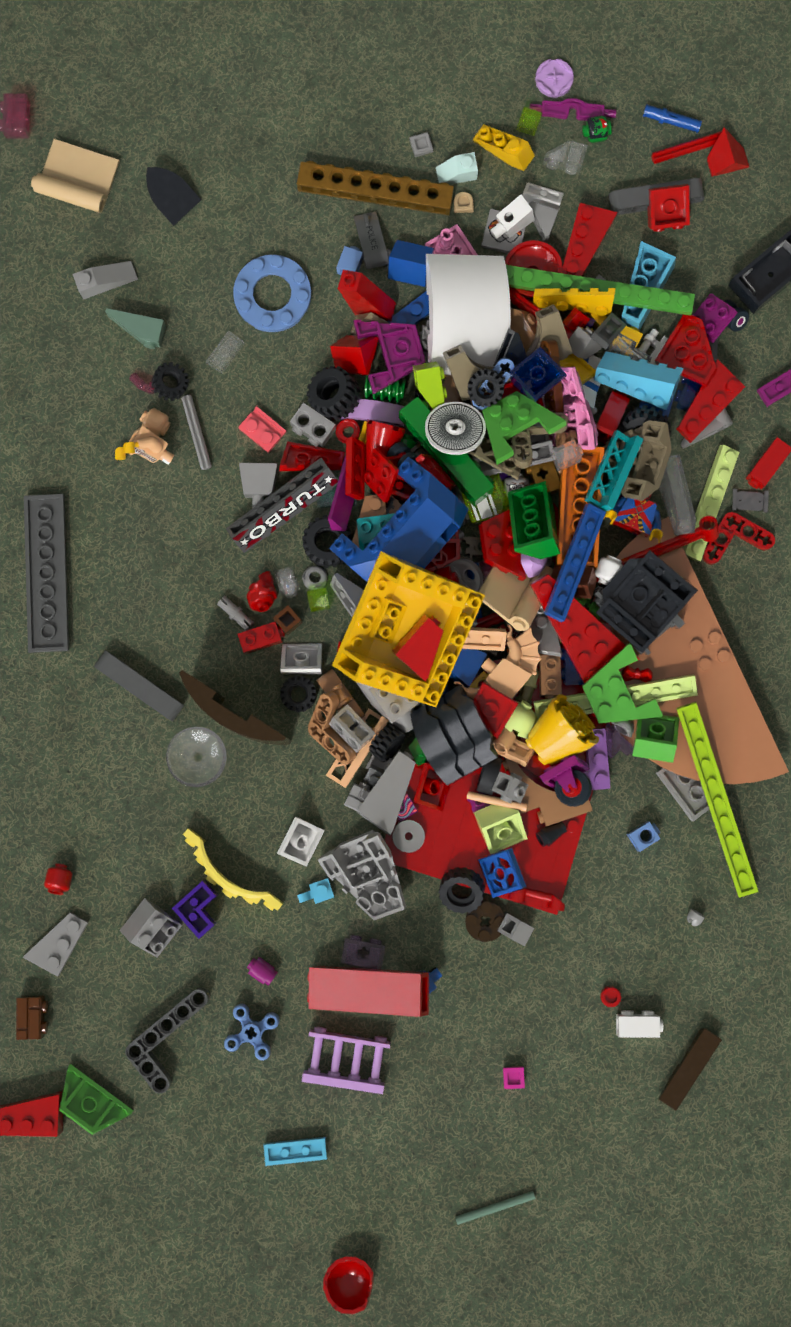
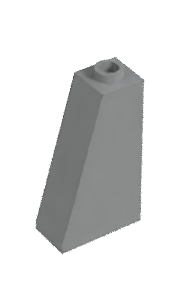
(387, 795)

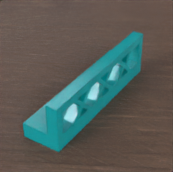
(620, 471)

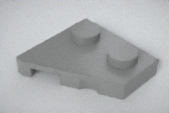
(546, 635)

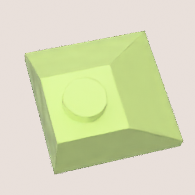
(500, 827)

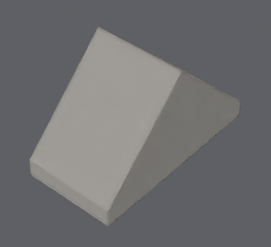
(543, 219)

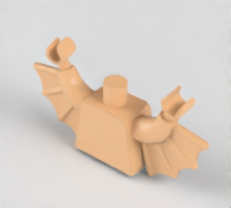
(513, 671)

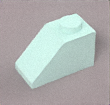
(458, 169)

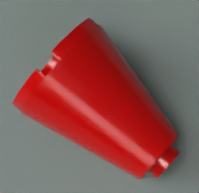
(381, 436)

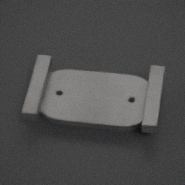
(750, 500)

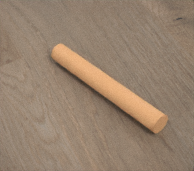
(496, 801)

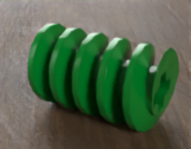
(394, 390)

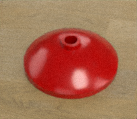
(536, 256)

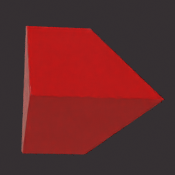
(726, 155)

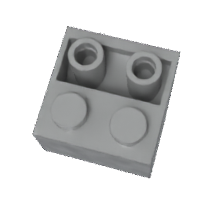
(150, 928)

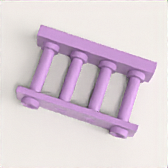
(353, 1080)

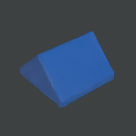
(408, 263)

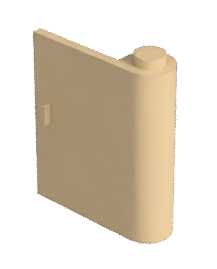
(76, 176)
(511, 597)

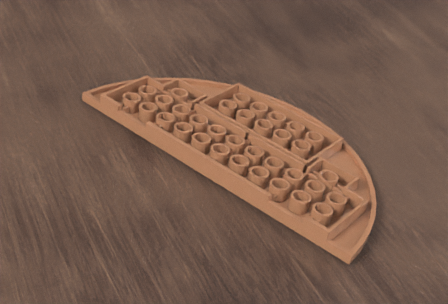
(725, 702)

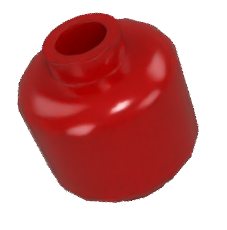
(58, 879)

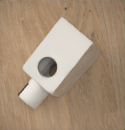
(518, 213)

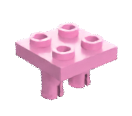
(451, 242)

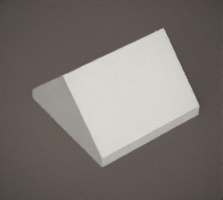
(301, 659)
(300, 841)

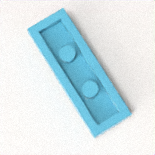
(295, 1151)

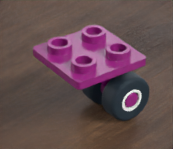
(719, 315)

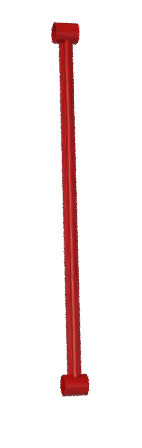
(707, 530)

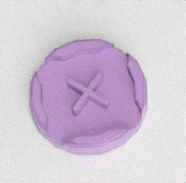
(554, 78)

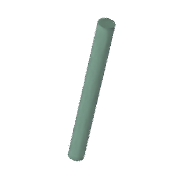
(495, 1207)

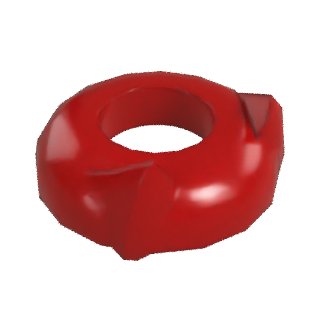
(343, 425)

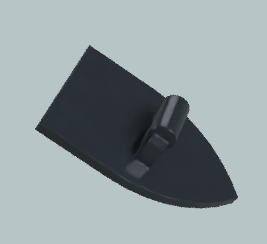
(170, 193)

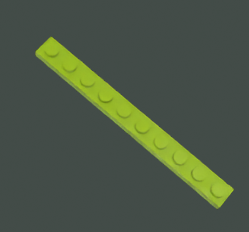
(717, 799)

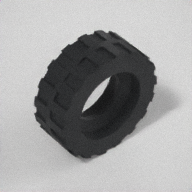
(466, 877)

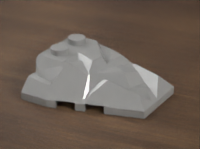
(367, 872)

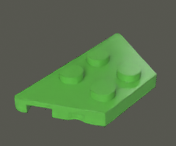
(90, 1103)

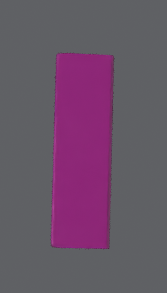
(341, 504)

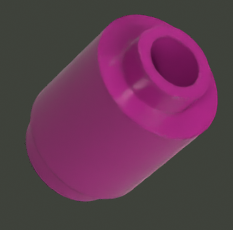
(261, 971)

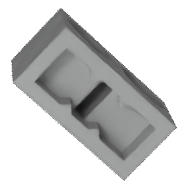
(316, 421)
(352, 728)

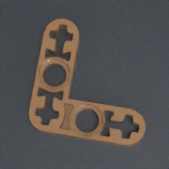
(321, 730)

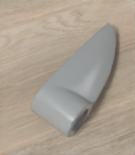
(720, 423)

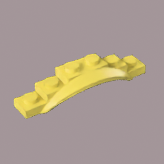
(215, 877)

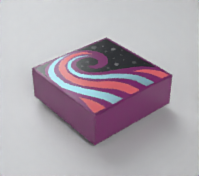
(407, 808)

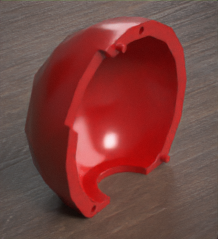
(348, 1285)

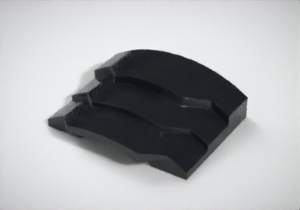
(644, 599)
(453, 736)

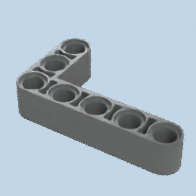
(161, 1033)

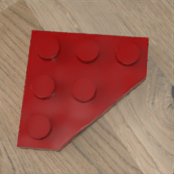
(690, 350)

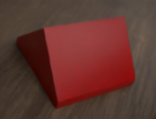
(354, 354)
(430, 789)

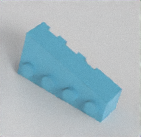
(650, 270)

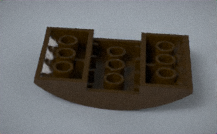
(211, 703)

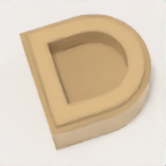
(463, 203)

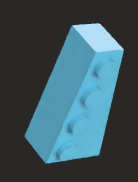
(638, 378)

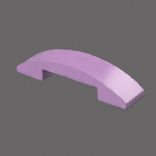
(376, 411)

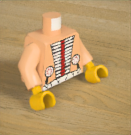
(146, 445)

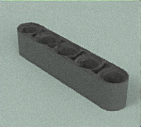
(637, 198)
(138, 686)

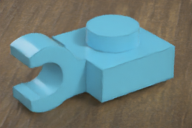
(318, 891)

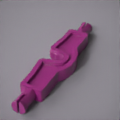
(561, 109)

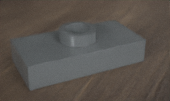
(608, 330)

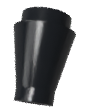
(549, 834)

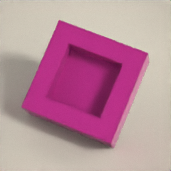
(513, 1077)

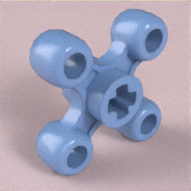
(259, 1028)

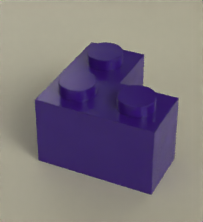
(192, 909)

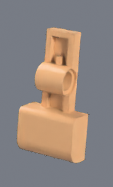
(511, 748)

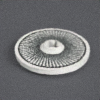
(465, 438)

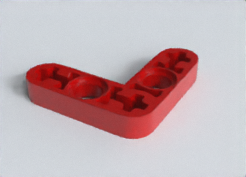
(730, 531)

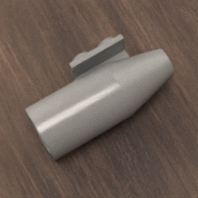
(391, 706)

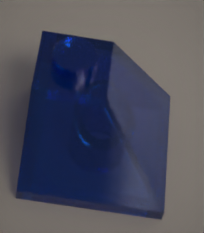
(536, 375)

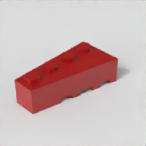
(586, 237)

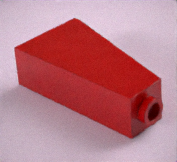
(365, 296)

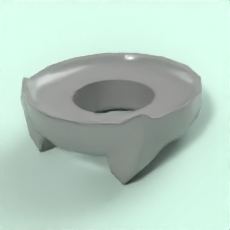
(310, 585)

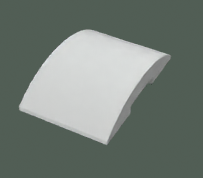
(467, 306)

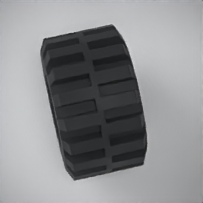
(342, 402)
(640, 416)
(309, 543)

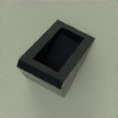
(512, 349)

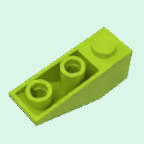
(429, 383)

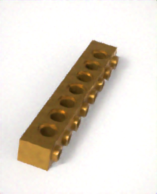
(383, 195)

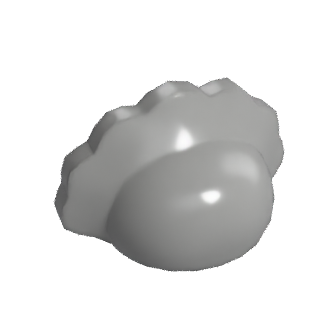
(624, 727)

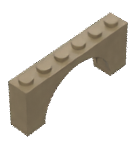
(548, 327)

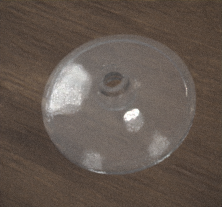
(182, 752)

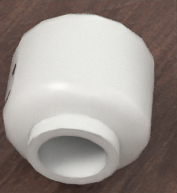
(607, 569)

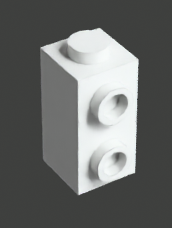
(638, 1025)

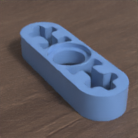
(497, 367)

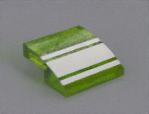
(492, 505)

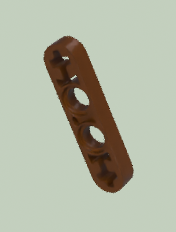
(553, 398)

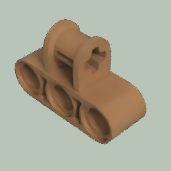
(331, 682)

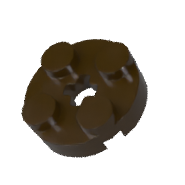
(483, 932)

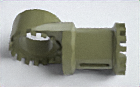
(527, 690)

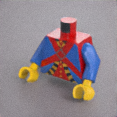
(637, 517)

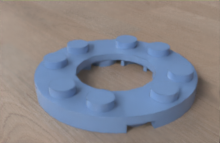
(272, 320)

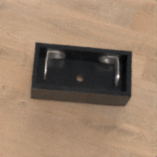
(754, 284)

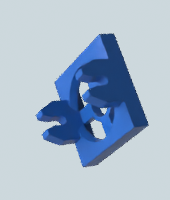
(494, 887)

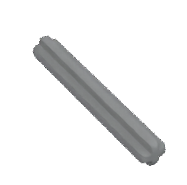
(196, 432)

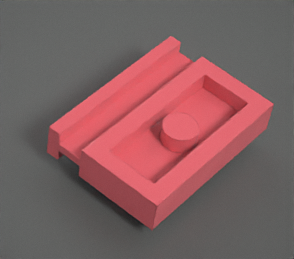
(262, 429)

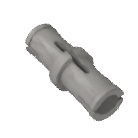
(235, 613)

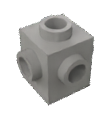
(510, 787)

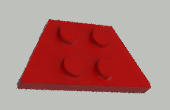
(498, 545)

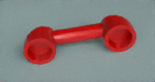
(554, 902)

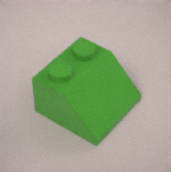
(656, 738)

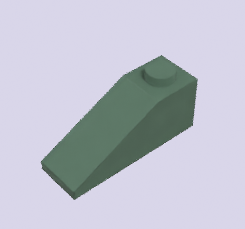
(143, 328)

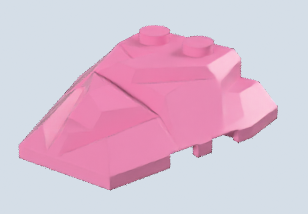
(577, 411)

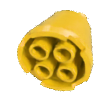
(561, 732)

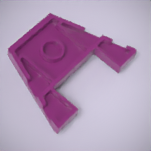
(399, 347)

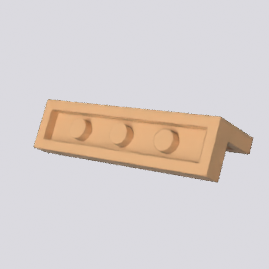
(486, 639)
(361, 755)

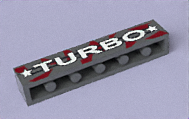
(282, 505)

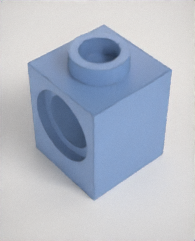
(350, 259)
(636, 840)

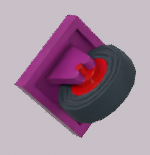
(569, 781)

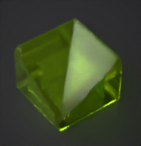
(318, 599)

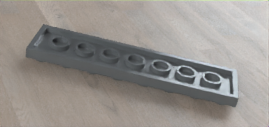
(46, 573)

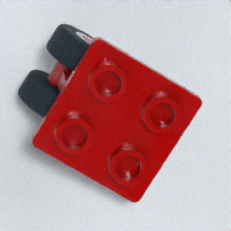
(383, 470)

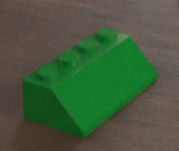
(533, 521)

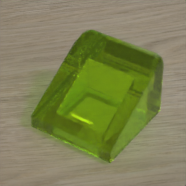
(529, 121)

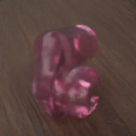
(141, 384)

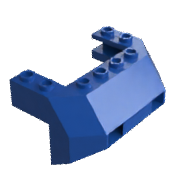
(415, 530)

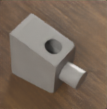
(258, 480)

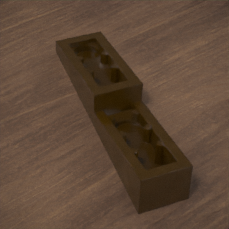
(689, 1068)

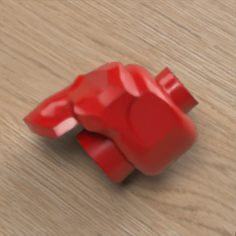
(262, 593)

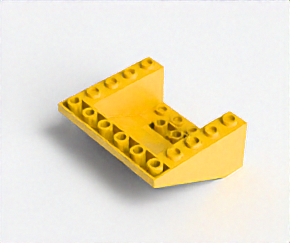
(387, 610)

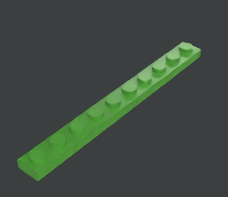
(625, 293)

